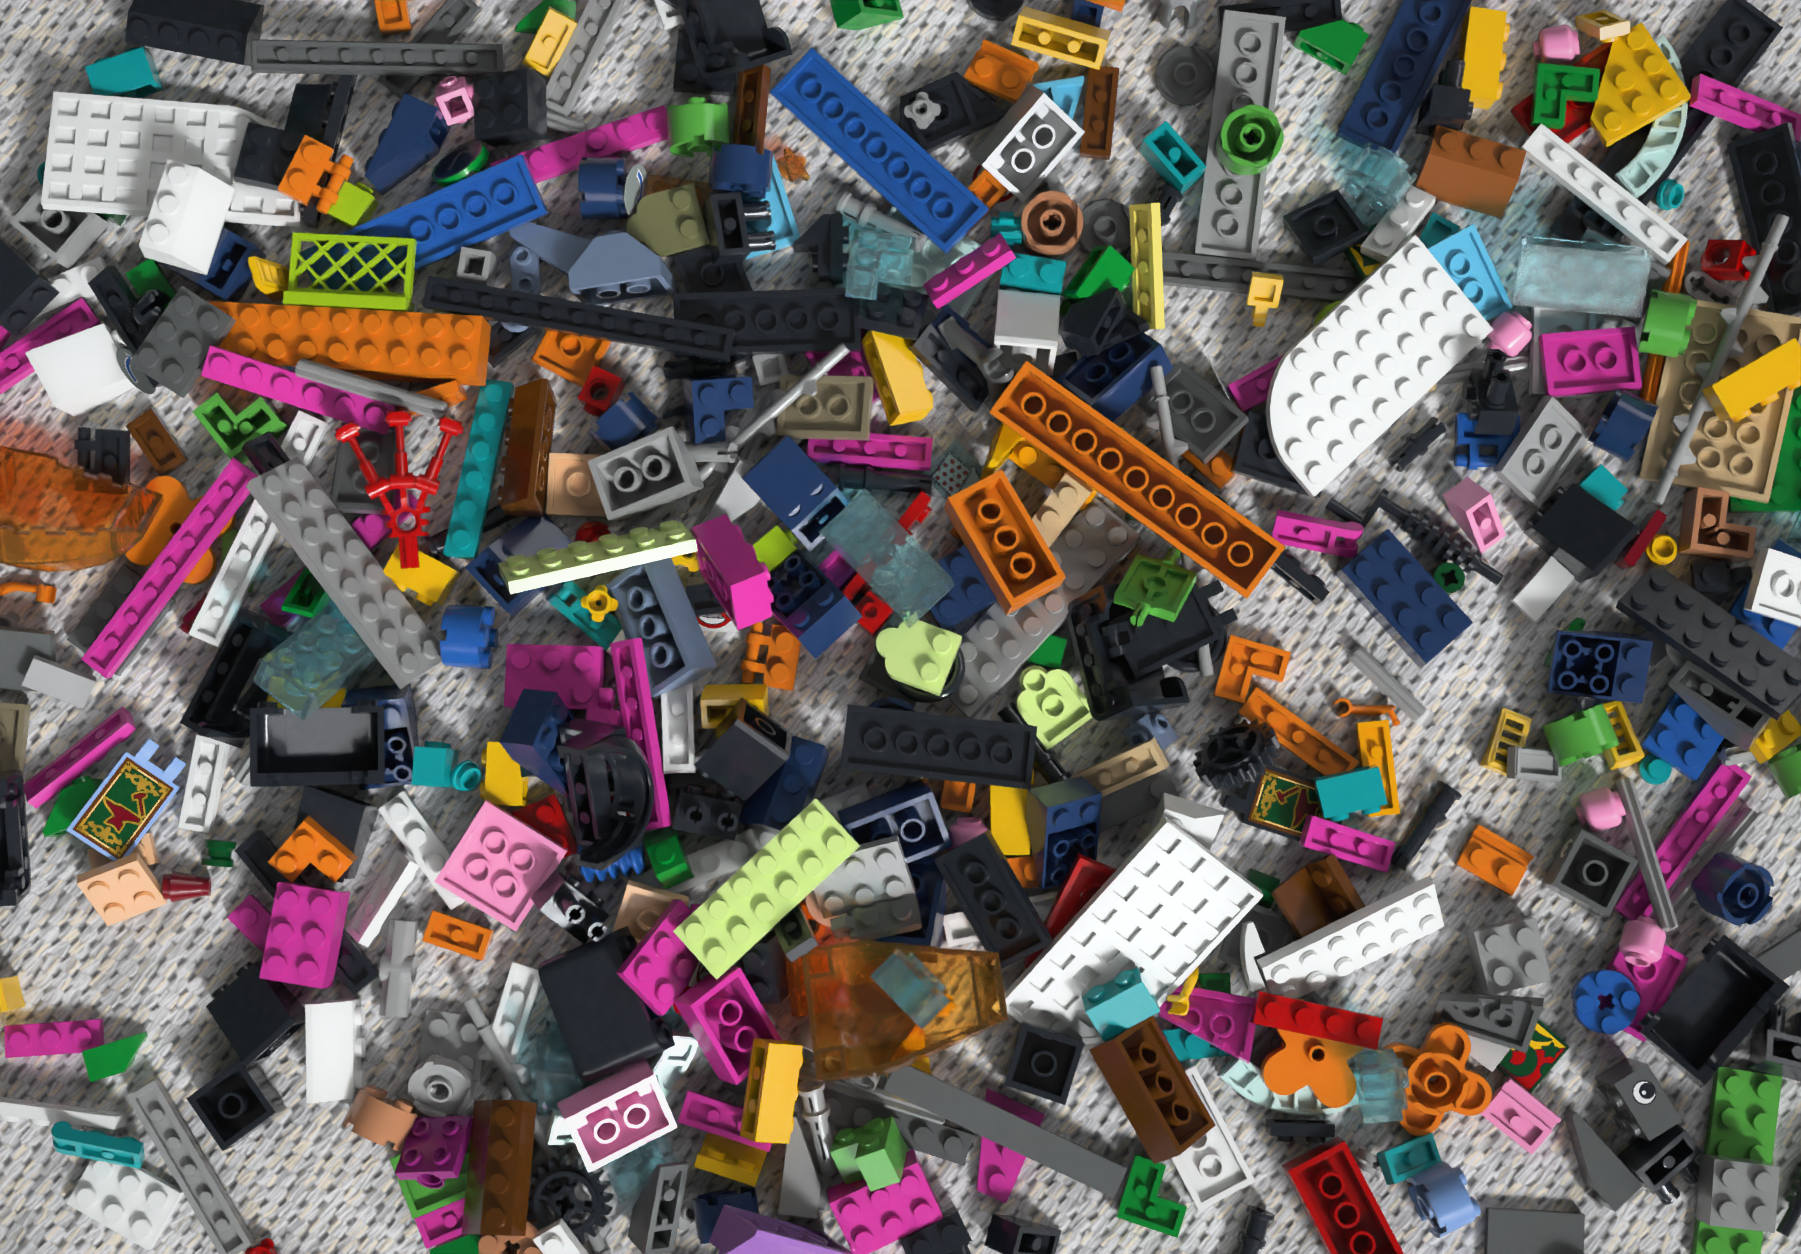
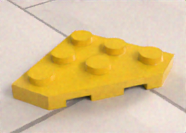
(1635, 87)

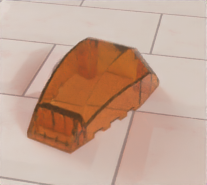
(66, 517)
(862, 1029)

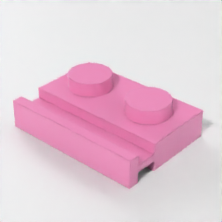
(1520, 1115)

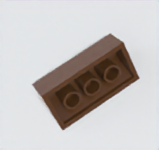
(528, 450)
(1153, 1090)
(499, 1167)

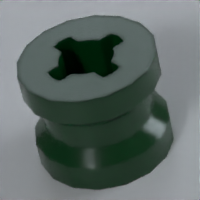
(1441, 576)
(218, 853)

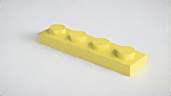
(1147, 261)

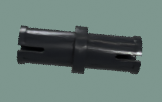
(694, 368)
(1416, 444)

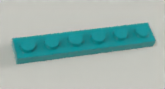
(478, 470)

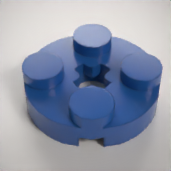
(1623, 1000)

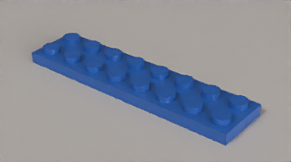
(879, 151)
(442, 222)
(1679, 732)

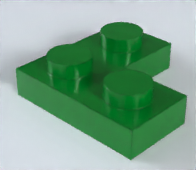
(1557, 84)
(1142, 1204)

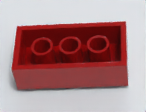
(1340, 1201)

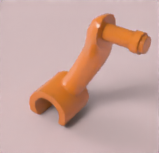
(43, 592)
(1368, 710)

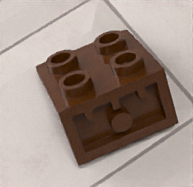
(1317, 896)

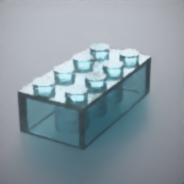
(1581, 276)
(887, 558)
(314, 662)

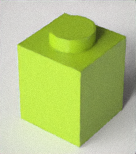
(354, 205)
(775, 547)

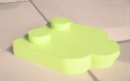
(919, 654)
(1051, 703)

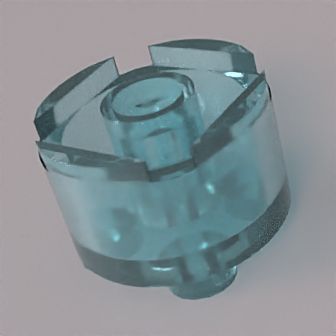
(1379, 177)

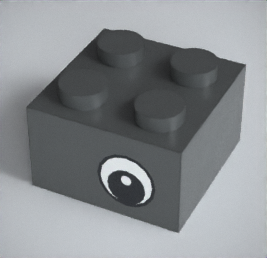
(1589, 872)
(1637, 1099)

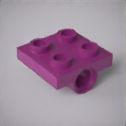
(434, 1150)

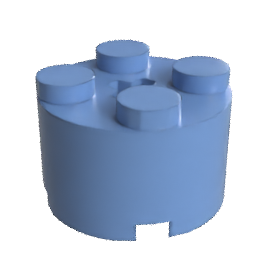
(1442, 1198)

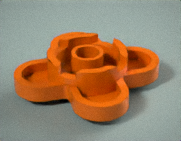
(173, 513)
(1326, 1074)
(1455, 1088)

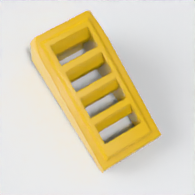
(269, 277)
(1000, 449)
(1496, 737)
(1631, 741)

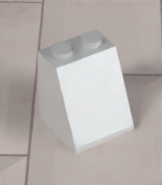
(1027, 329)
(81, 369)

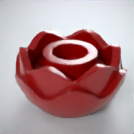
(591, 531)

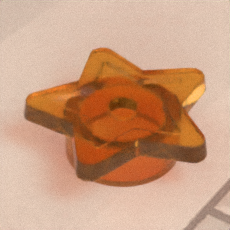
(792, 166)

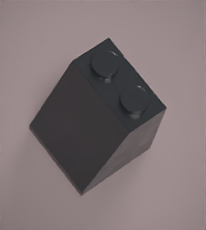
(22, 289)
(1579, 531)
(744, 750)
(343, 817)
(256, 1014)

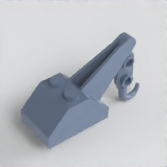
(599, 270)

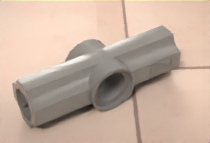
(398, 967)

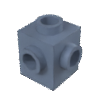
(1148, 726)

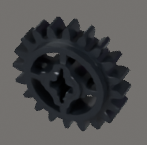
(1236, 754)
(581, 1201)

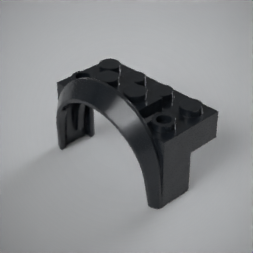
(215, 701)
(595, 818)

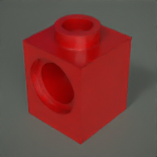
(1732, 268)
(598, 379)
(874, 613)

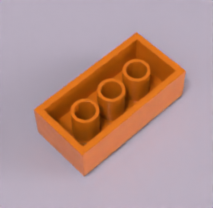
(1004, 542)

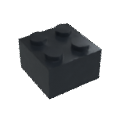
(510, 107)
(1043, 1064)
(236, 1104)

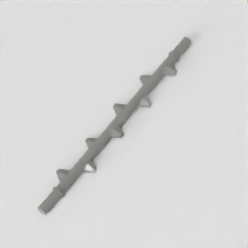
(1727, 348)
(762, 424)
(1172, 450)
(512, 1074)

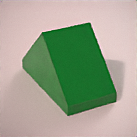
(306, 596)

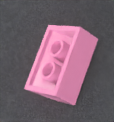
(617, 1115)

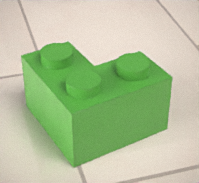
(233, 428)
(870, 1153)

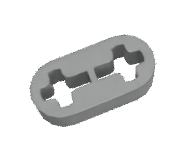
(1709, 288)

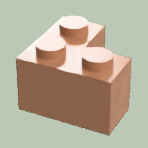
(1706, 531)

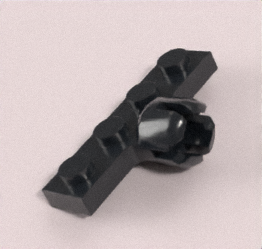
(1298, 13)
(130, 315)

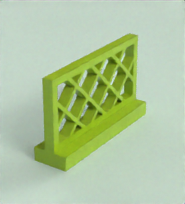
(343, 297)

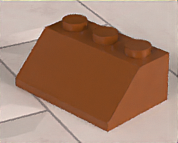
(1469, 171)

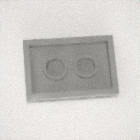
(1541, 451)
(866, 877)

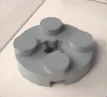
(446, 1072)

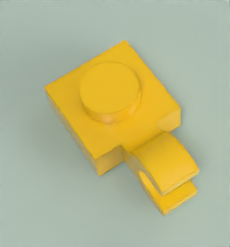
(1262, 294)

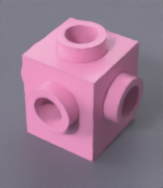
(453, 109)

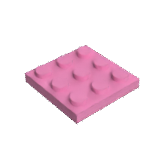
(500, 865)

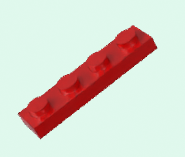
(1316, 1020)

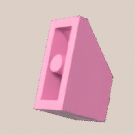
(1475, 513)

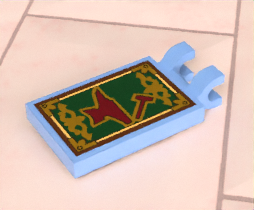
(126, 803)

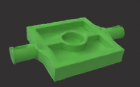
(1155, 587)

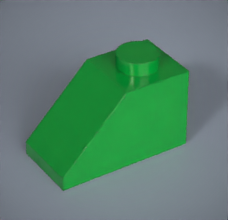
(865, 13)
(1333, 43)
(1099, 272)
(69, 805)
(668, 856)

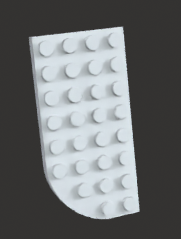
(114, 150)
(1368, 364)
(1153, 913)

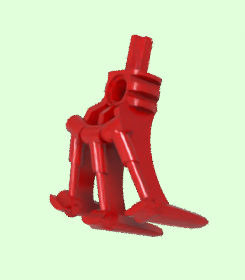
(402, 480)

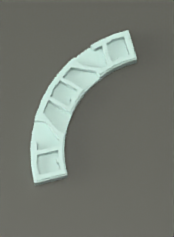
(1661, 141)
(666, 1067)
(1247, 1081)

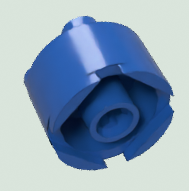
(468, 636)

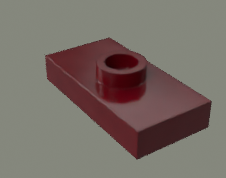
(1641, 540)

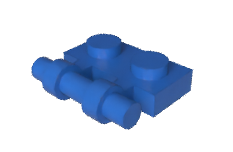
(1465, 437)

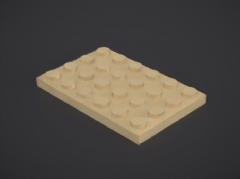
(1728, 454)

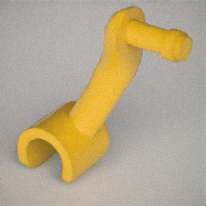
(1180, 1002)

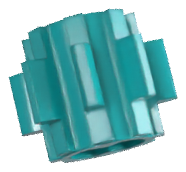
(1008, 226)

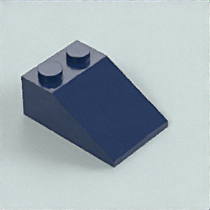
(931, 898)

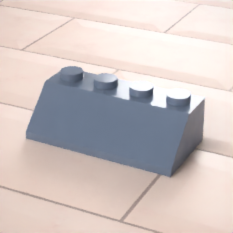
(659, 612)

